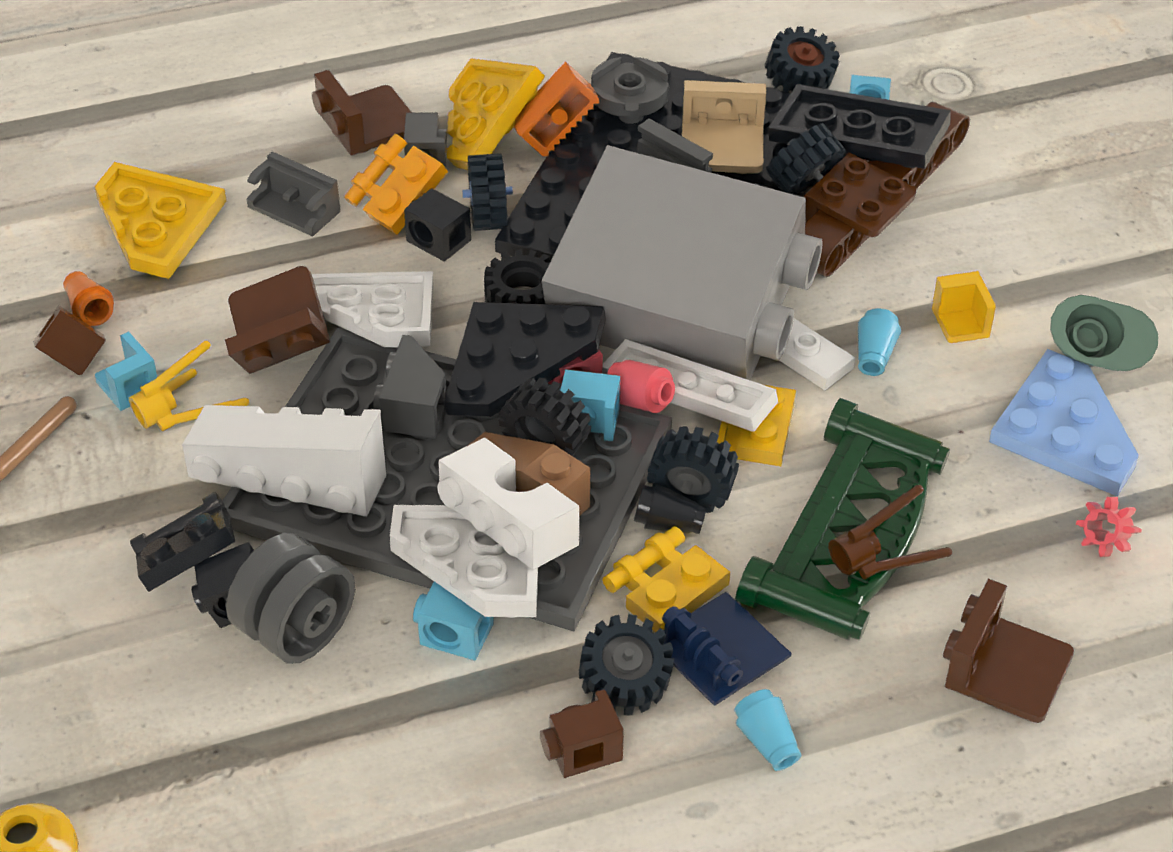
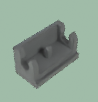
(294, 194)

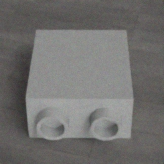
(685, 261)

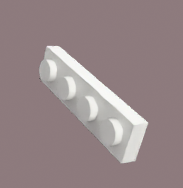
(705, 388)

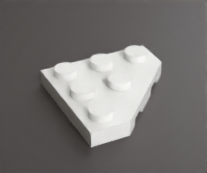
(379, 304)
(463, 560)

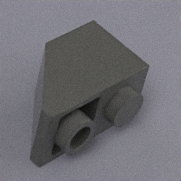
(413, 392)

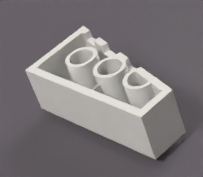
(290, 454)

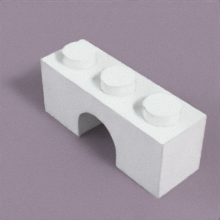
(527, 524)

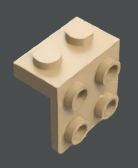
(726, 122)

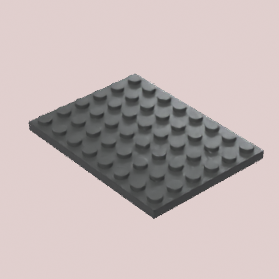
(347, 380)

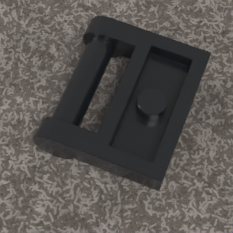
(183, 542)

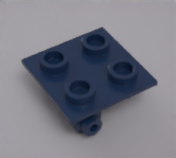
(721, 647)

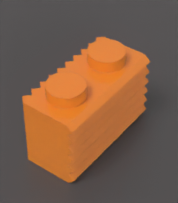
(555, 109)

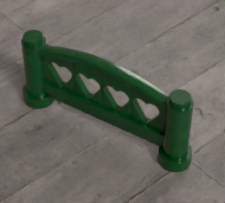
(794, 582)

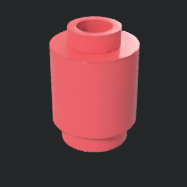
(644, 385)

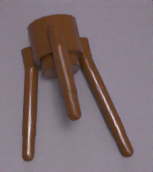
(859, 546)

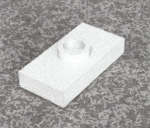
(815, 356)

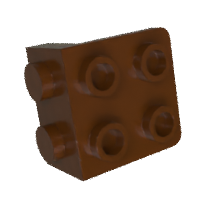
(362, 118)
(859, 196)
(276, 320)
(1004, 660)

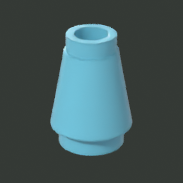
(876, 340)
(768, 728)

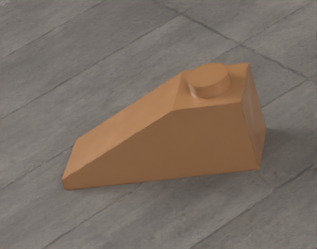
(545, 463)

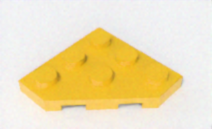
(486, 104)
(156, 215)

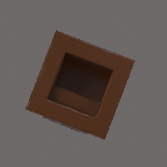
(584, 736)

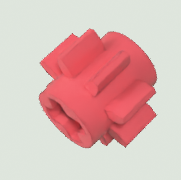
(1123, 526)

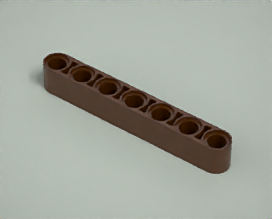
(842, 240)

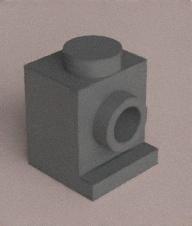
(424, 133)

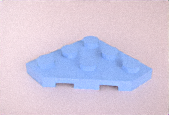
(1067, 425)

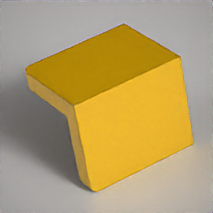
(963, 307)

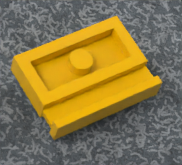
(769, 440)

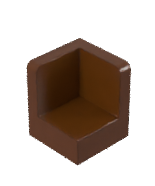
(69, 340)

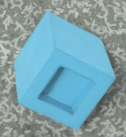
(128, 375)

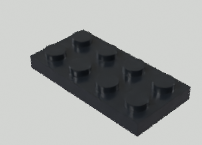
(864, 124)

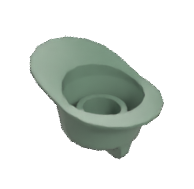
(1103, 333)

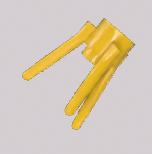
(156, 401)

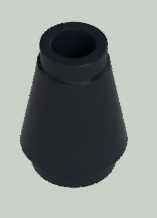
(663, 509)

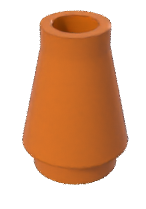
(88, 299)

